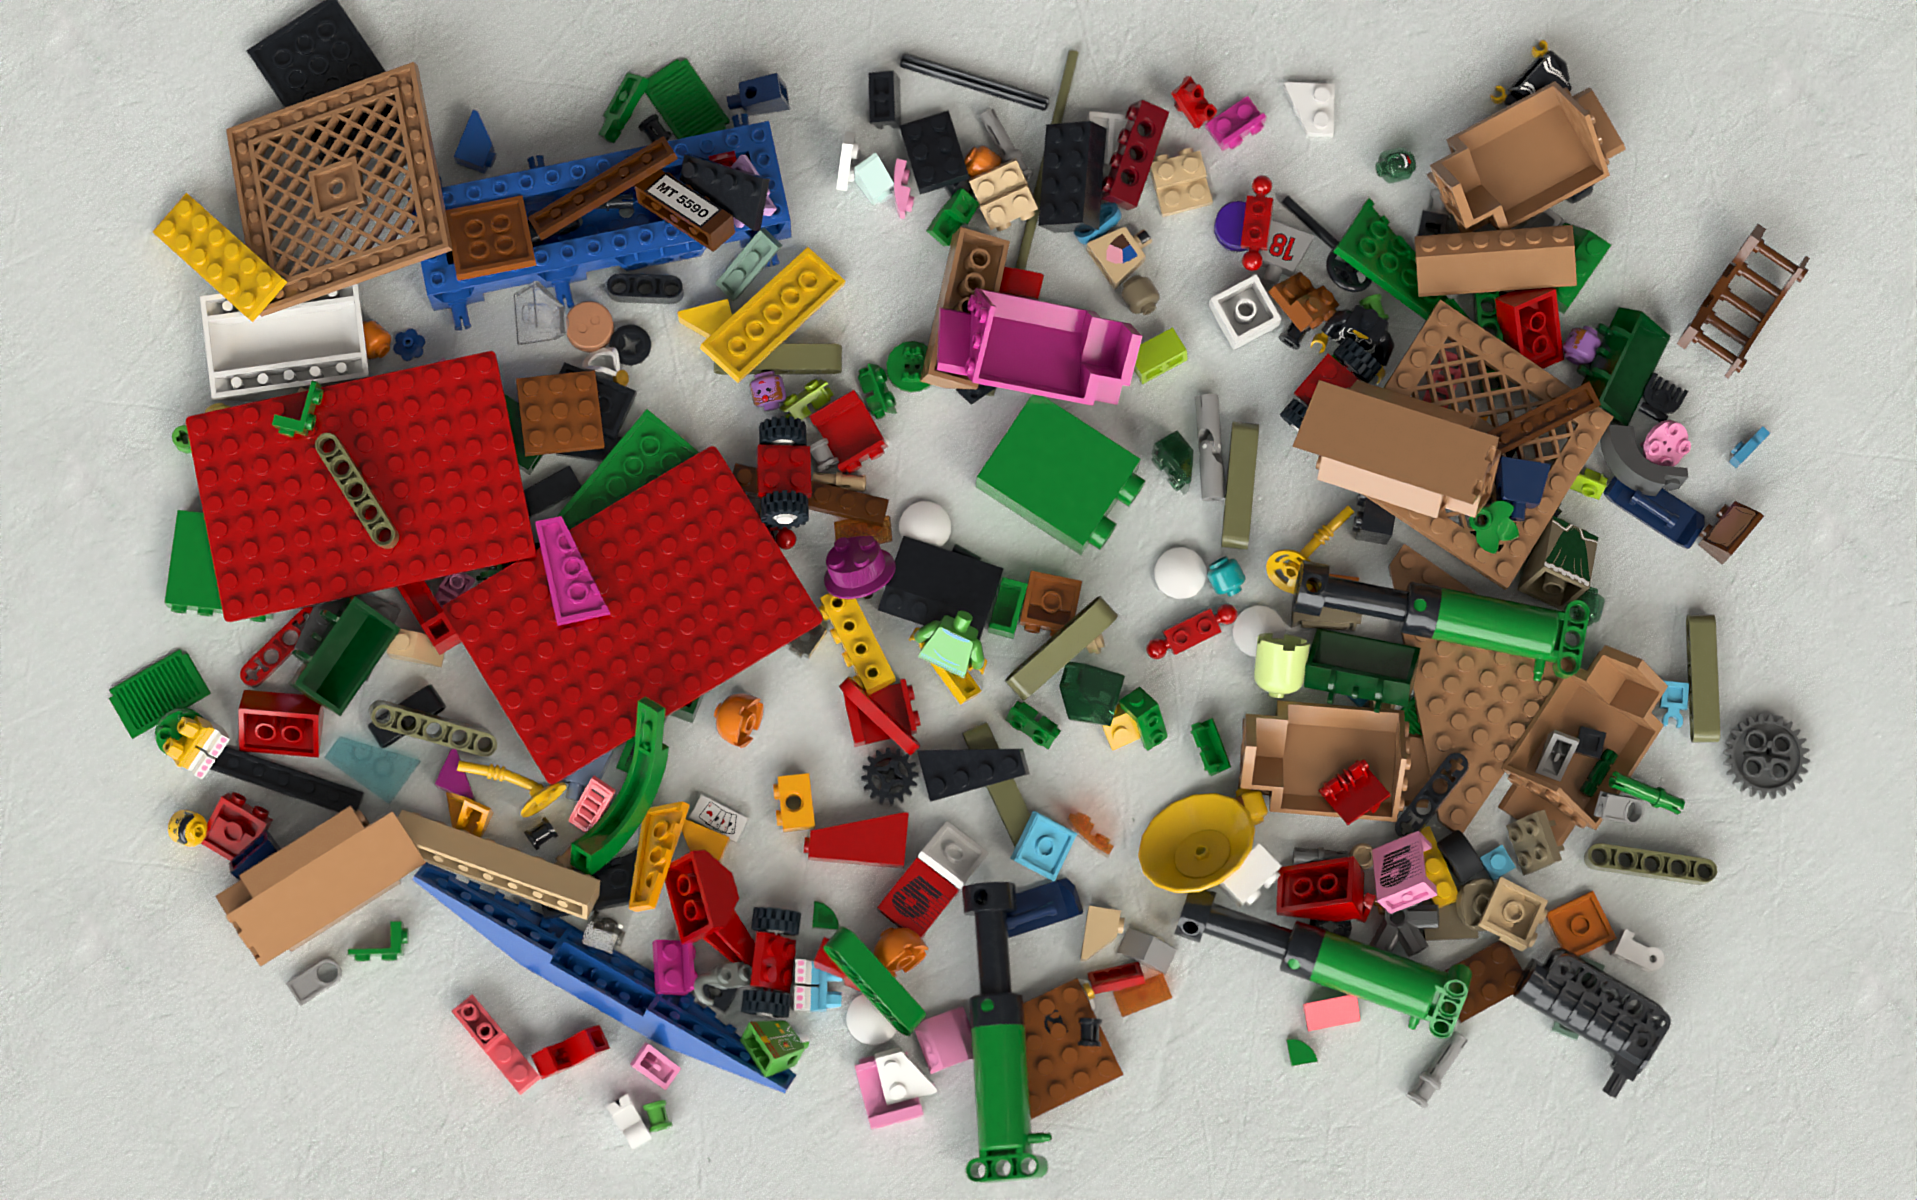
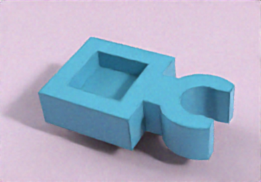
(1674, 699)

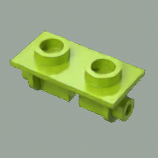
(814, 393)
(1590, 484)

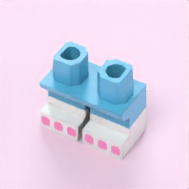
(814, 998)

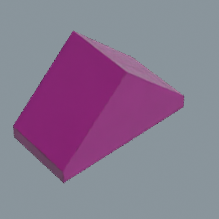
(452, 780)

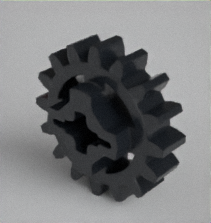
(877, 772)

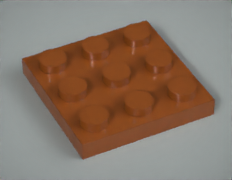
(490, 238)
(560, 413)

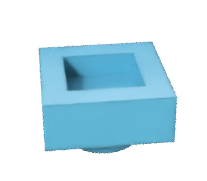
(1497, 863)

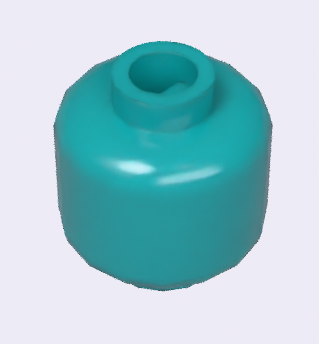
(1226, 576)

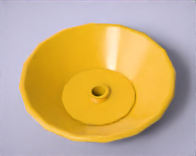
(1196, 843)

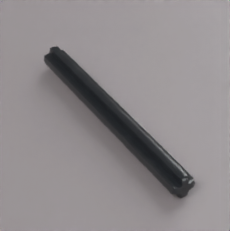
(974, 82)

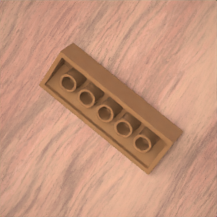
(1495, 260)
(972, 263)

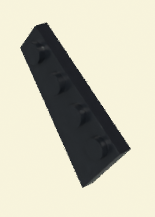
(729, 188)
(966, 770)
(615, 886)

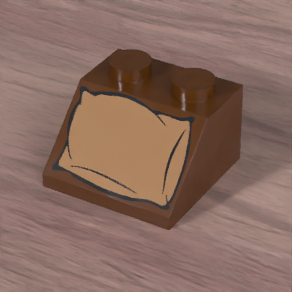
(1729, 531)

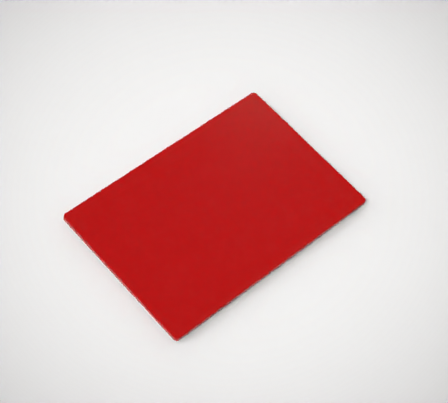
(426, 442)
(689, 600)

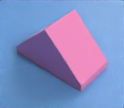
(655, 1066)

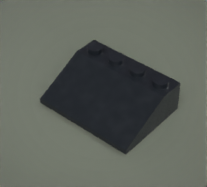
(939, 583)

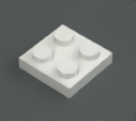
(953, 854)

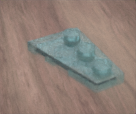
(372, 767)

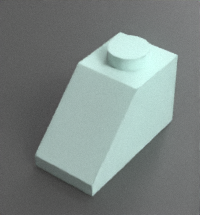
(874, 179)

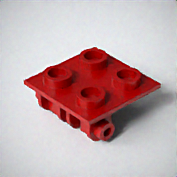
(1354, 792)

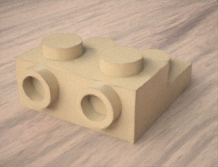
(1180, 182)
(1004, 195)
(1513, 914)

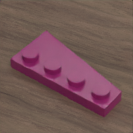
(570, 583)

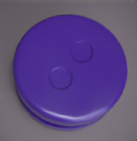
(1229, 226)

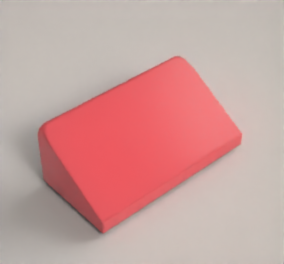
(1331, 1012)

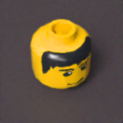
(187, 828)

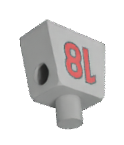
(1285, 251)

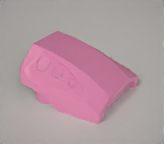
(945, 1039)

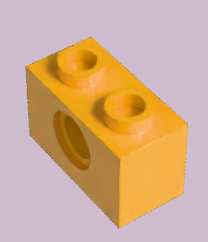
(794, 786)

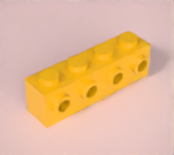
(858, 642)

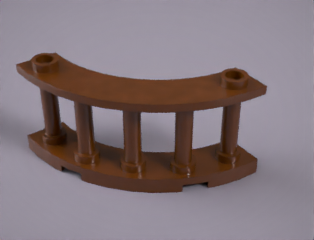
(1722, 292)

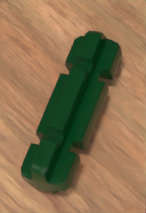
(1599, 772)

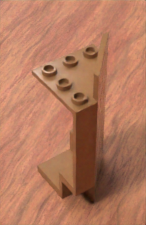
(1526, 158)
(1399, 449)
(1608, 697)
(1313, 742)
(318, 881)

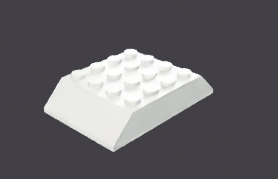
(283, 349)

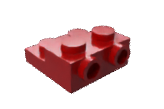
(235, 825)

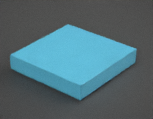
(1043, 846)

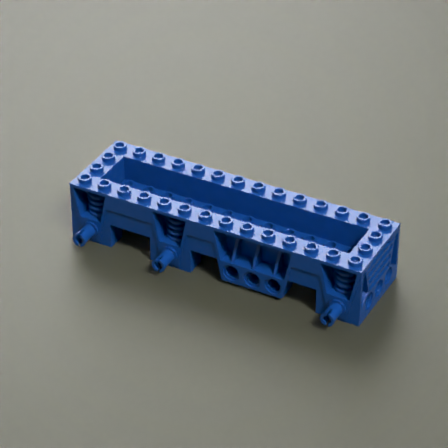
(604, 236)

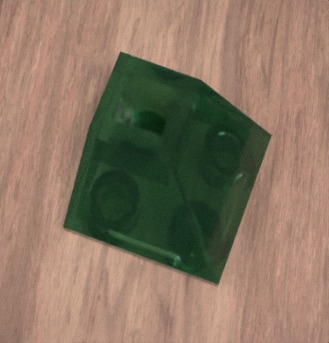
(1176, 459)
(1090, 693)

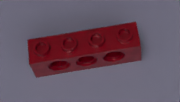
(1153, 121)

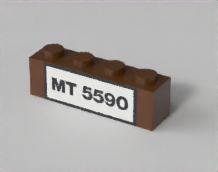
(685, 209)

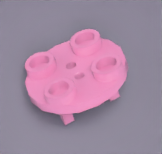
(1666, 443)

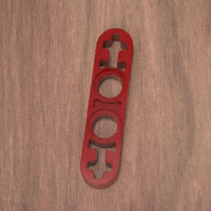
(276, 643)
(879, 715)

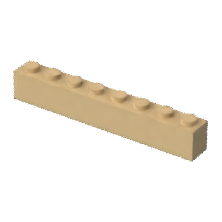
(501, 866)

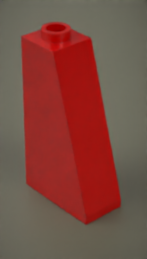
(864, 842)

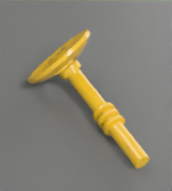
(1295, 558)
(540, 795)

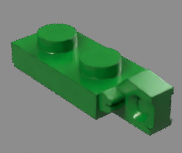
(622, 106)

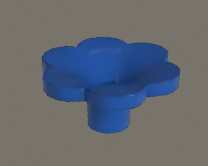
(411, 350)

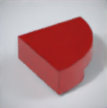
(1368, 900)

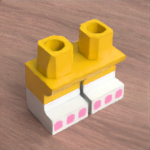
(197, 746)

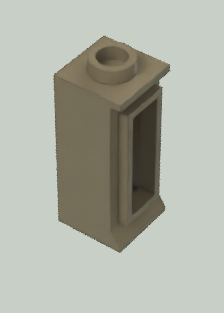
(1328, 619)

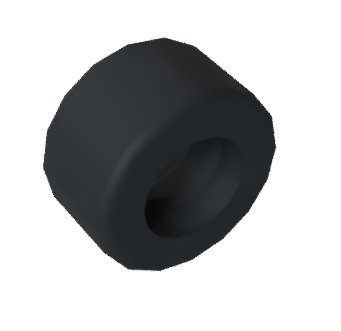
(1460, 856)

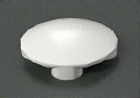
(926, 523)
(1180, 573)
(1254, 622)
(868, 1023)

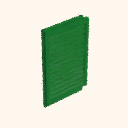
(685, 101)
(156, 691)

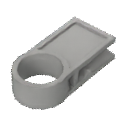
(1615, 806)
(308, 984)

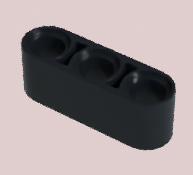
(634, 281)
(424, 700)

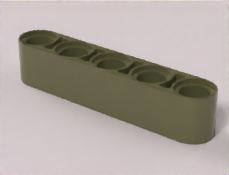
(799, 360)
(348, 481)
(1240, 485)
(1061, 648)
(1703, 678)
(444, 734)
(1004, 794)
(1662, 859)

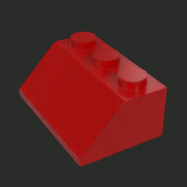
(280, 724)

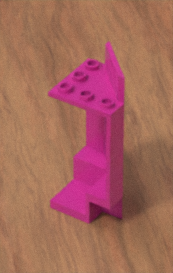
(1038, 348)

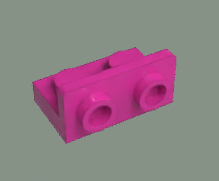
(1235, 124)
(673, 967)

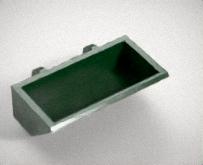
(1625, 362)
(343, 654)
(1361, 668)

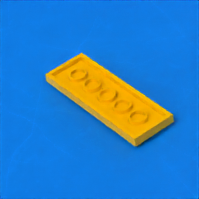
(219, 257)
(772, 314)

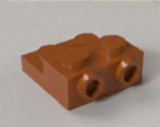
(1303, 302)
(1049, 602)

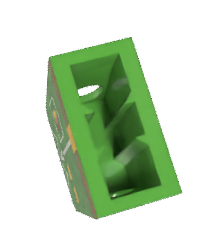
(773, 1045)

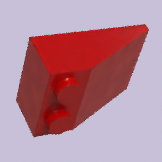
(1532, 324)
(1321, 890)

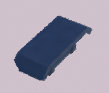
(1660, 512)
(1044, 907)

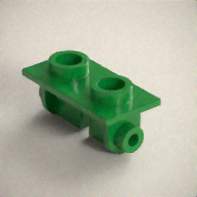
(875, 380)
(1022, 719)
(1211, 745)

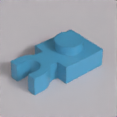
(1743, 450)

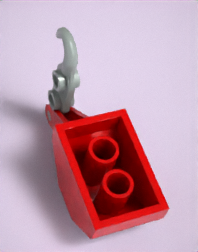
(704, 907)

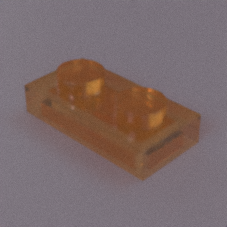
(1142, 996)

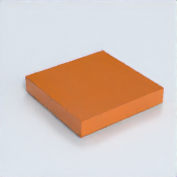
(1581, 925)

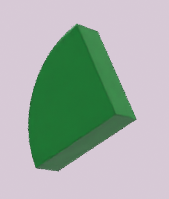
(824, 917)
(1300, 1053)

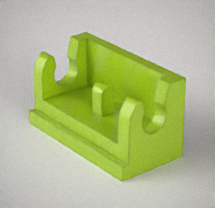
(1159, 355)

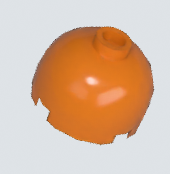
(738, 718)
(900, 949)

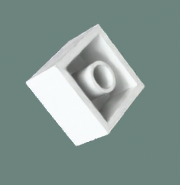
(1244, 312)
(1257, 871)

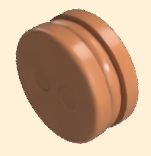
(589, 326)

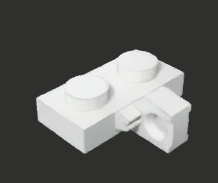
(849, 152)

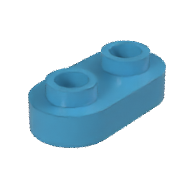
(1109, 217)

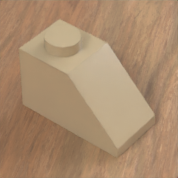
(415, 648)
(1100, 930)

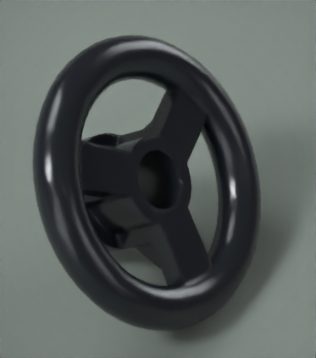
(1345, 275)

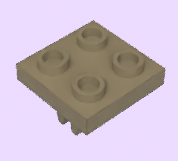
(1534, 842)

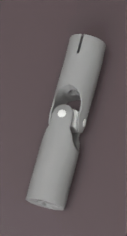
(1210, 451)

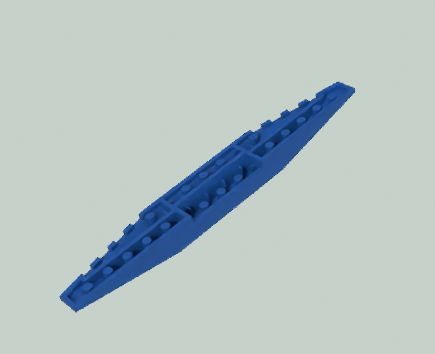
(597, 977)

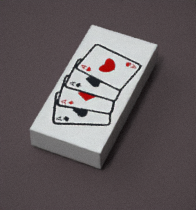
(718, 818)

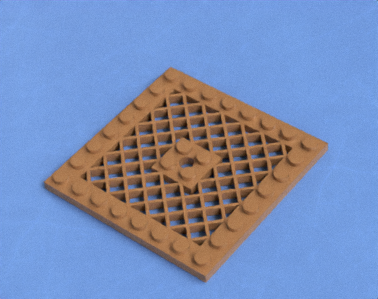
(252, 139)
(1530, 379)

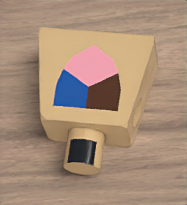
(1119, 254)

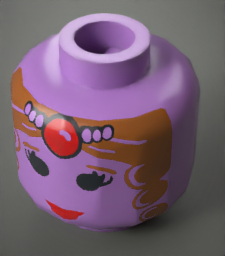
(1581, 345)
(768, 390)

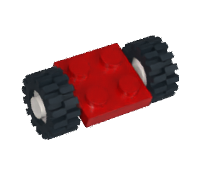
(1331, 371)
(783, 472)
(772, 962)

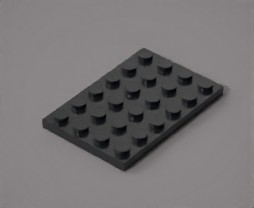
(318, 56)

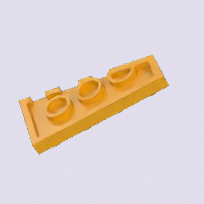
(654, 853)

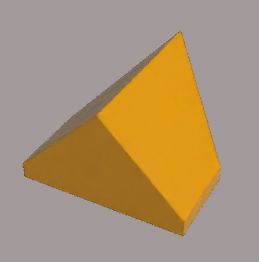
(468, 814)

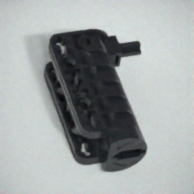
(1596, 1013)

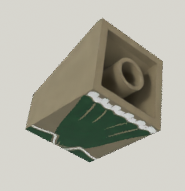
(1559, 564)

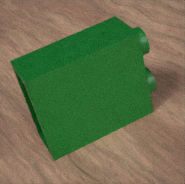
(1061, 475)

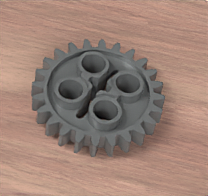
(1767, 732)

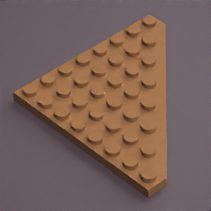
(1467, 701)

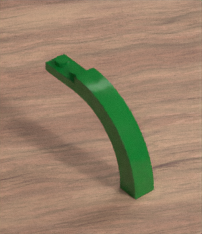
(635, 797)

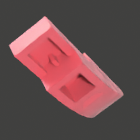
(496, 1044)

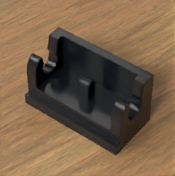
(884, 99)

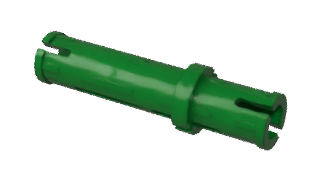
(1655, 796)

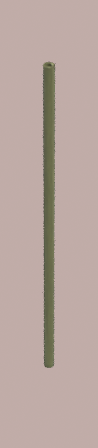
(1057, 118)

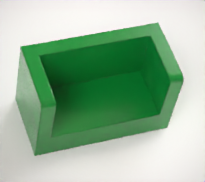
(1007, 608)

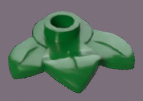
(1497, 528)

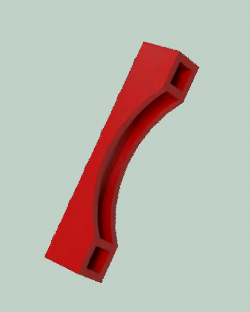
(430, 616)

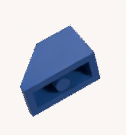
(475, 146)

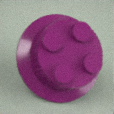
(857, 568)

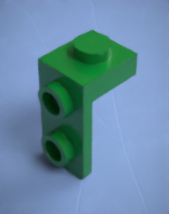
(291, 426)
(1148, 717)
(399, 937)

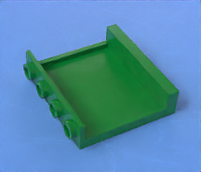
(191, 569)

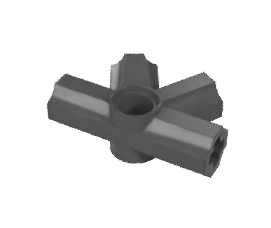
(1408, 931)

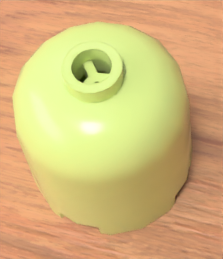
(1280, 663)

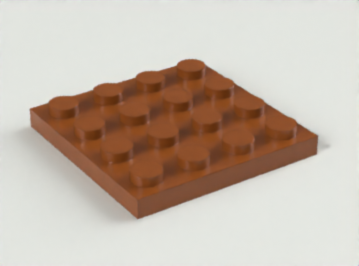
(1055, 1062)

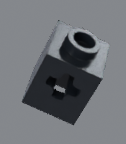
(721, 1003)

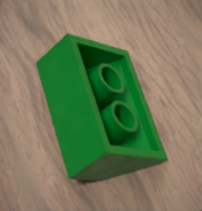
(1588, 254)

